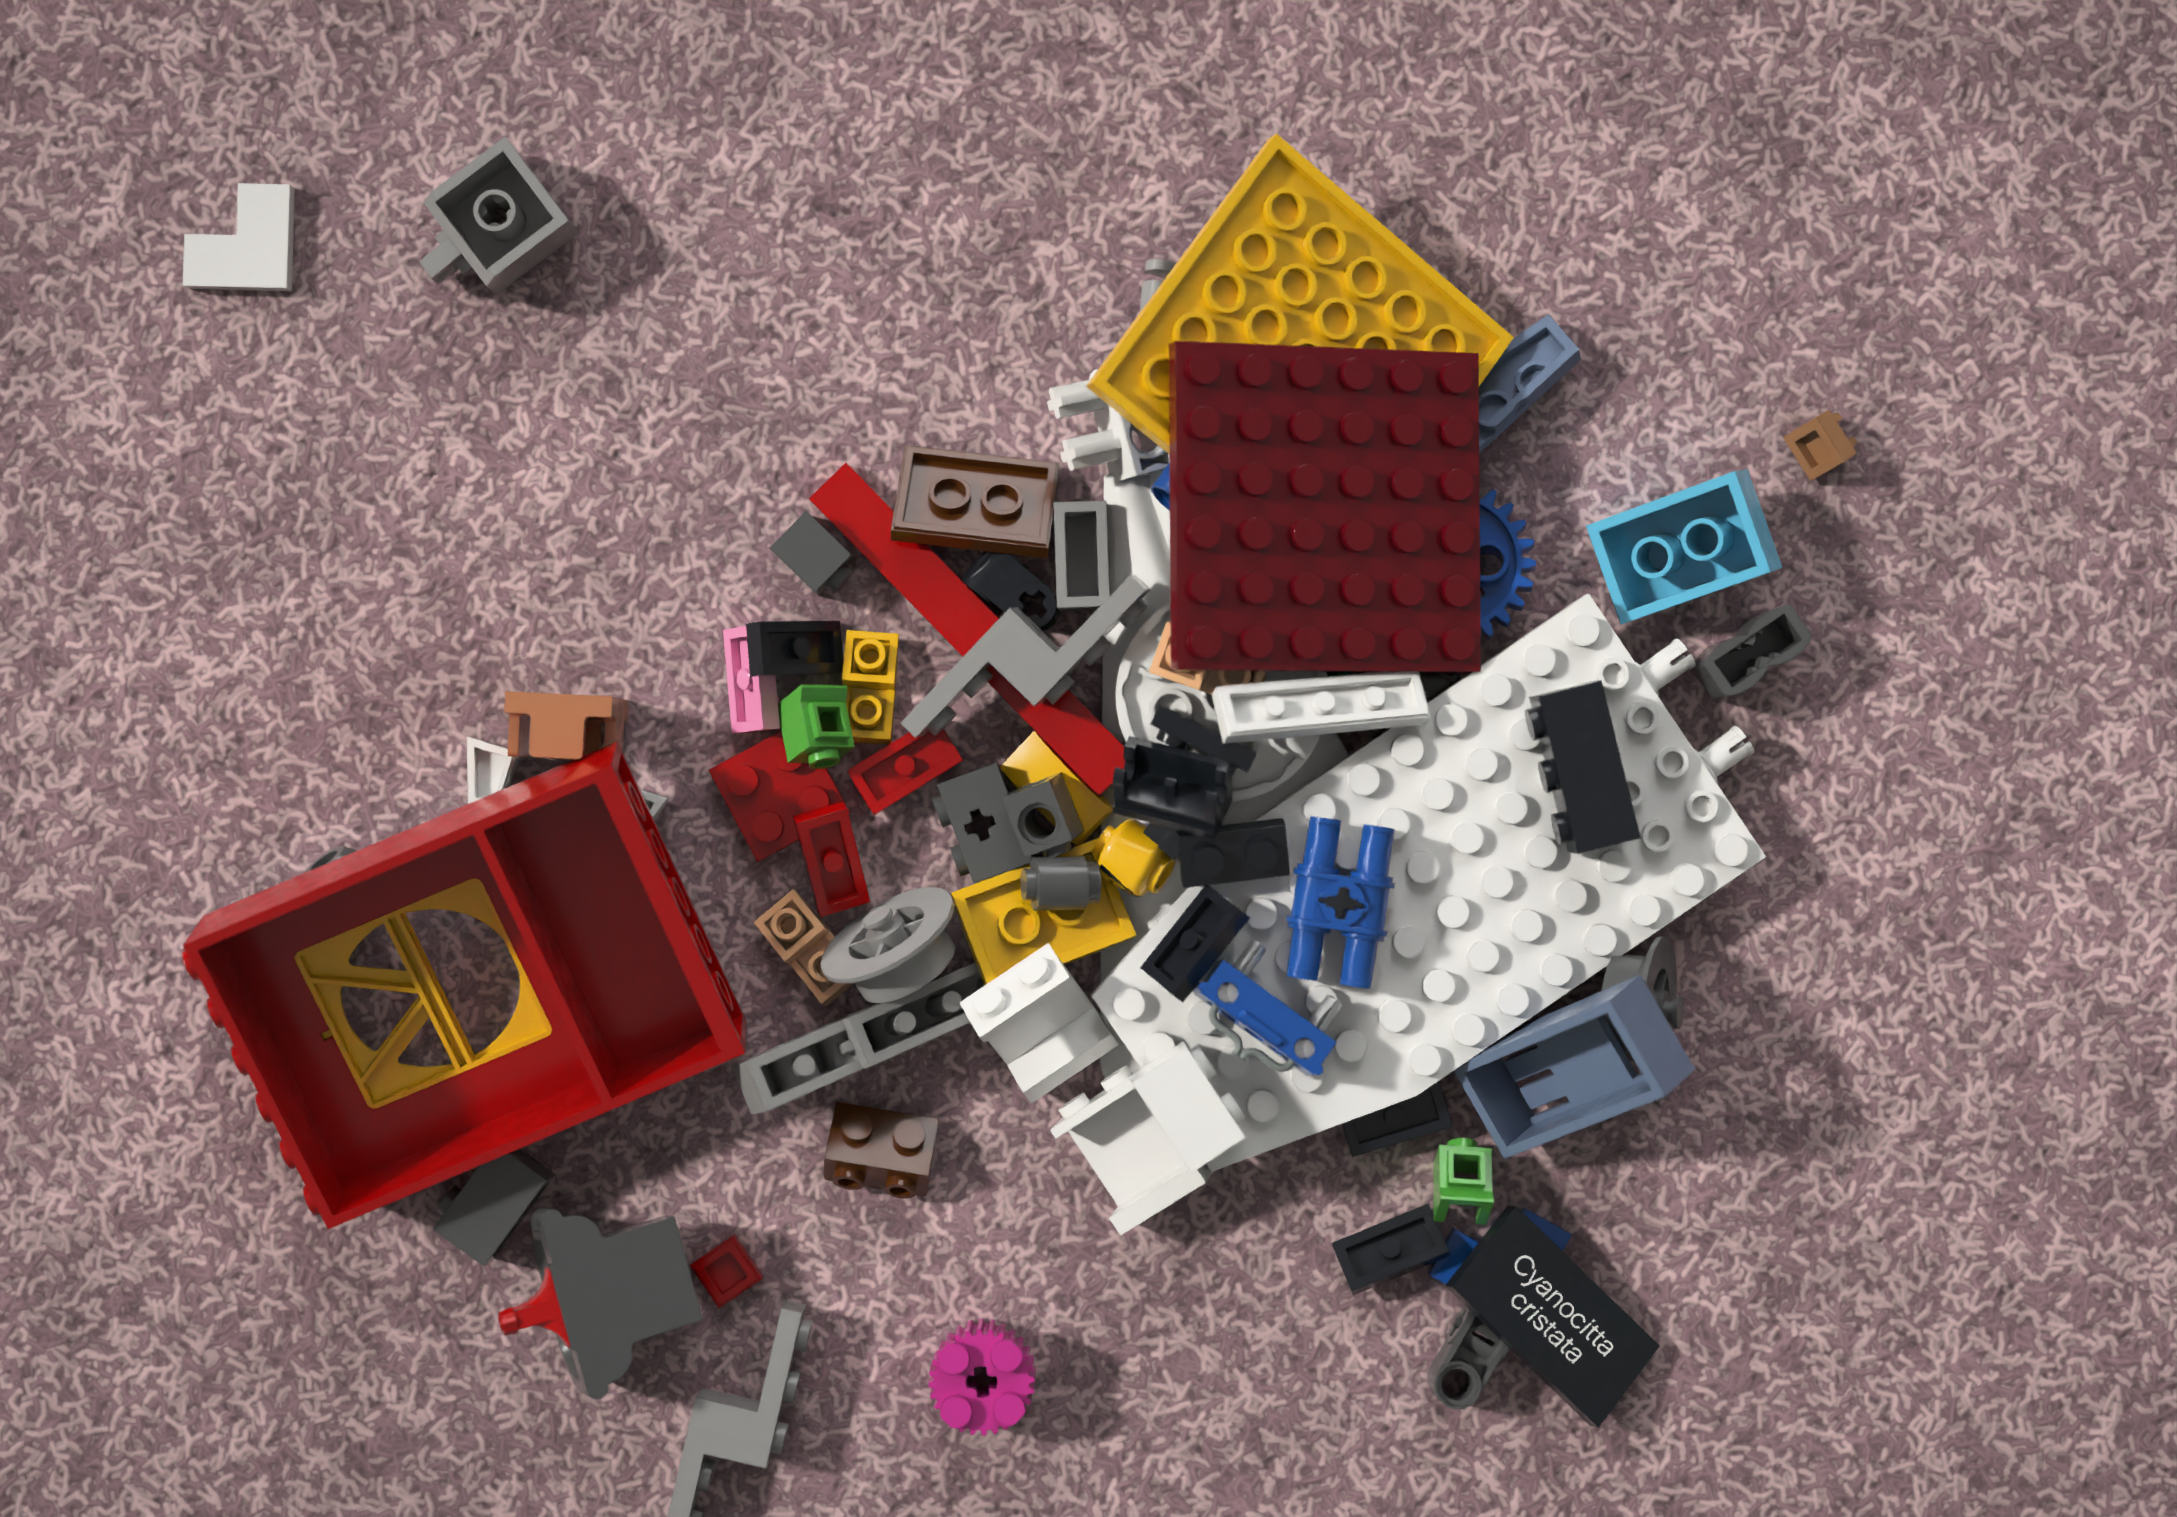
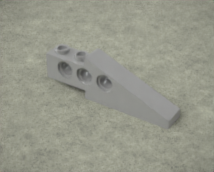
(856, 1041)

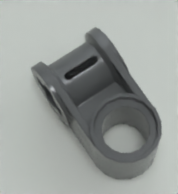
(1468, 1353)

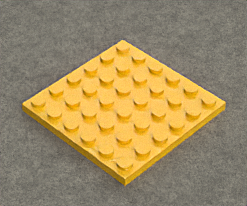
(1291, 267)

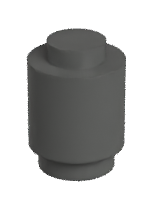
(1061, 883)

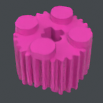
(978, 1407)

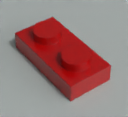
(903, 768)
(831, 859)

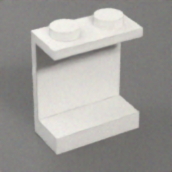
(1039, 1023)
(1128, 1150)

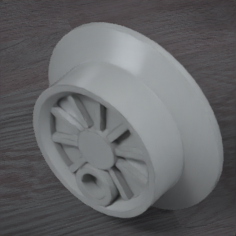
(894, 946)

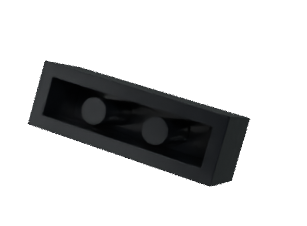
(1582, 767)

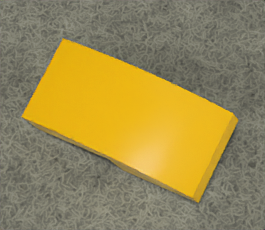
(871, 684)
(1036, 761)

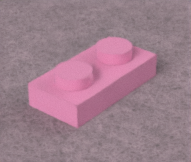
(751, 699)

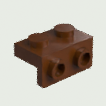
(880, 1150)

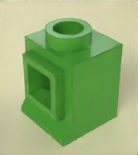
(816, 725)
(1462, 1156)

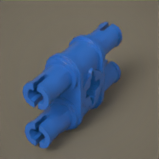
(1360, 925)

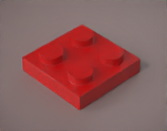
(768, 791)

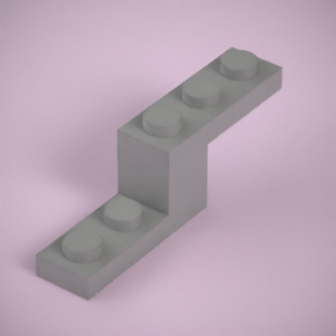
(1027, 658)
(740, 1426)

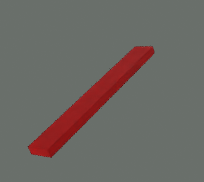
(963, 621)

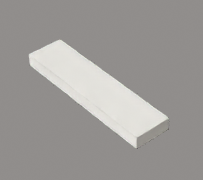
(1320, 705)

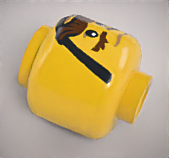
(1132, 859)

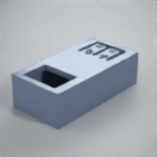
(1584, 1065)

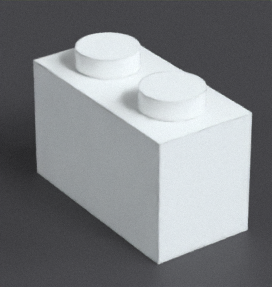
(1188, 1106)

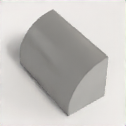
(1081, 555)

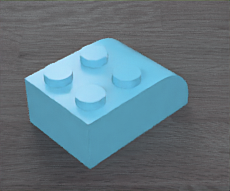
(1684, 546)

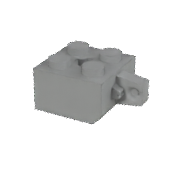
(471, 231)

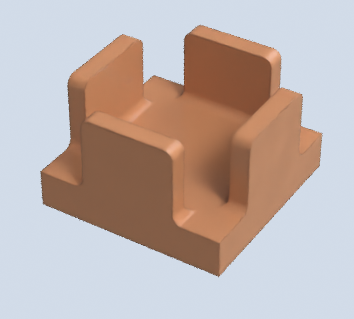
(562, 724)

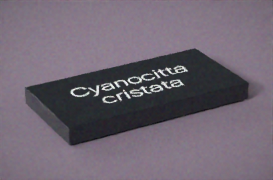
(1552, 1316)

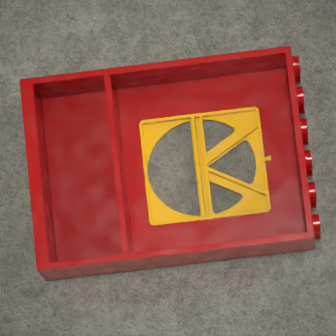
(607, 1010)

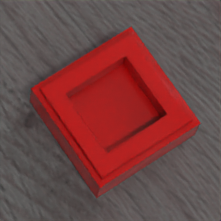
(726, 1271)

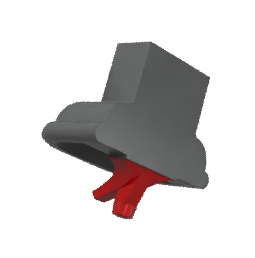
(604, 1292)

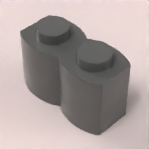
(1759, 644)

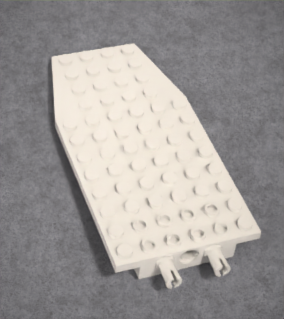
(1484, 898)

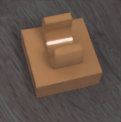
(1820, 444)

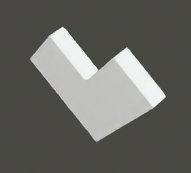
(258, 253)

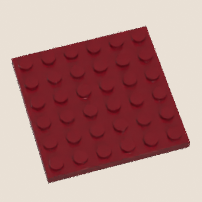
(1323, 509)

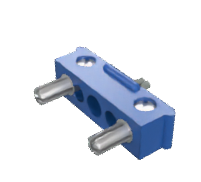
(1266, 1016)

